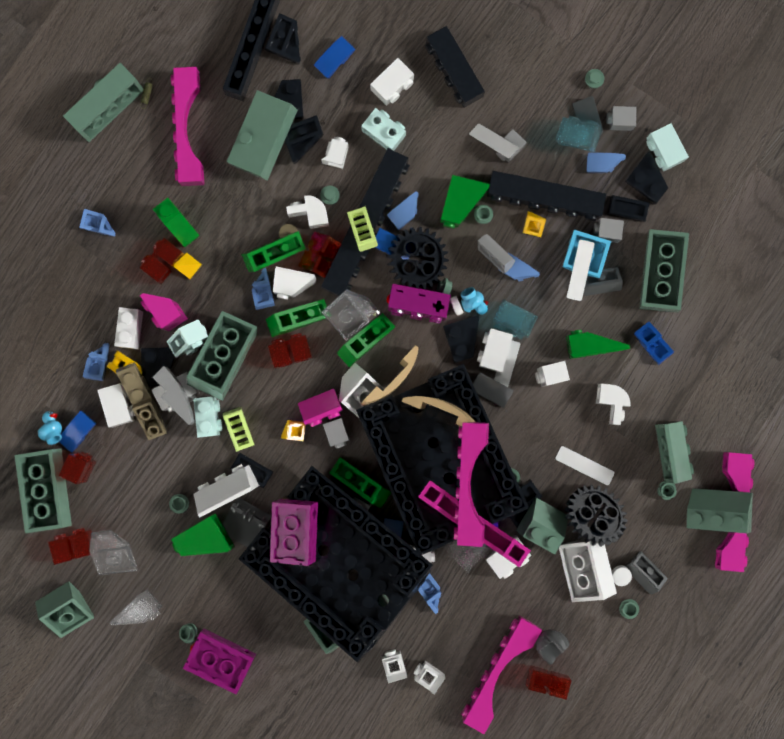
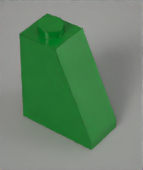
(461, 200)
(176, 222)
(203, 538)

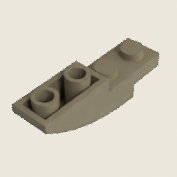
(142, 401)

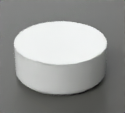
(456, 305)
(621, 575)

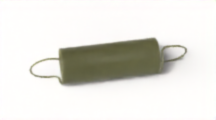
(146, 93)

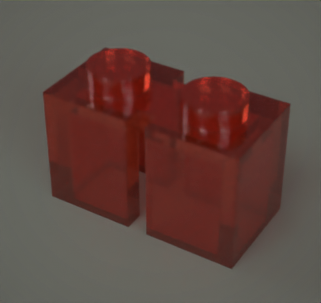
(319, 245)
(154, 267)
(280, 353)
(78, 467)
(70, 547)
(556, 683)

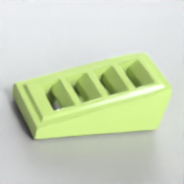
(366, 240)
(238, 446)

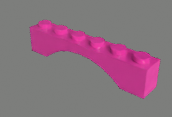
(186, 88)
(470, 526)
(493, 537)
(731, 552)
(521, 638)

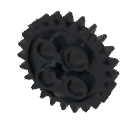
(418, 241)
(582, 503)

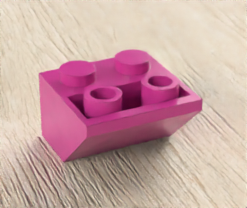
(165, 311)
(320, 407)

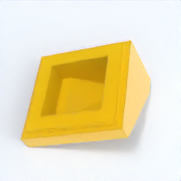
(534, 224)
(187, 265)
(294, 430)

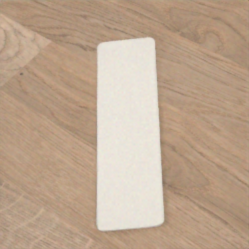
(494, 140)
(580, 270)
(505, 376)
(585, 465)

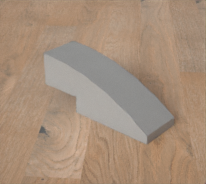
(175, 394)

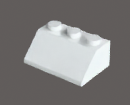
(224, 489)
(587, 571)

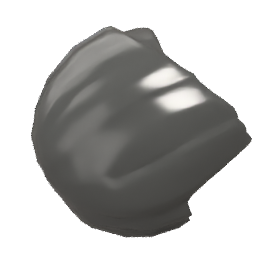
(551, 645)

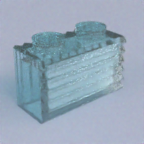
(579, 134)
(514, 319)

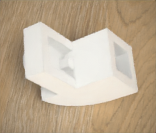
(313, 209)
(617, 398)

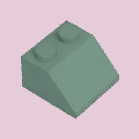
(544, 525)
(63, 610)

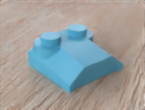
(598, 257)

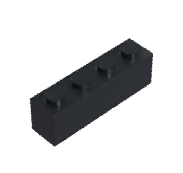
(454, 66)

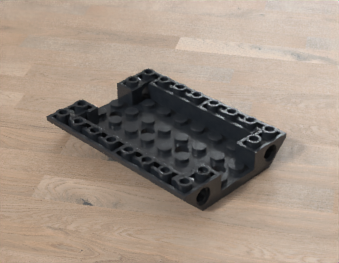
(408, 462)
(323, 591)

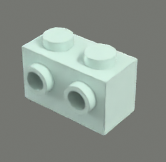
(384, 130)
(666, 147)
(187, 339)
(206, 416)

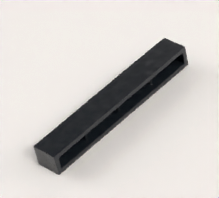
(376, 202)

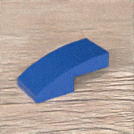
(334, 56)
(384, 242)
(653, 343)
(76, 431)

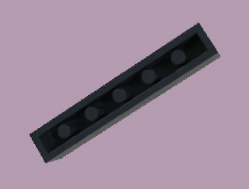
(250, 48)
(546, 195)

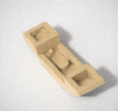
(407, 362)
(420, 403)

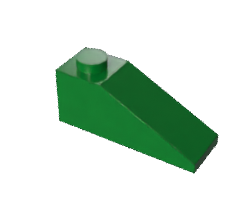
(273, 252)
(296, 318)
(365, 340)
(590, 344)
(360, 483)

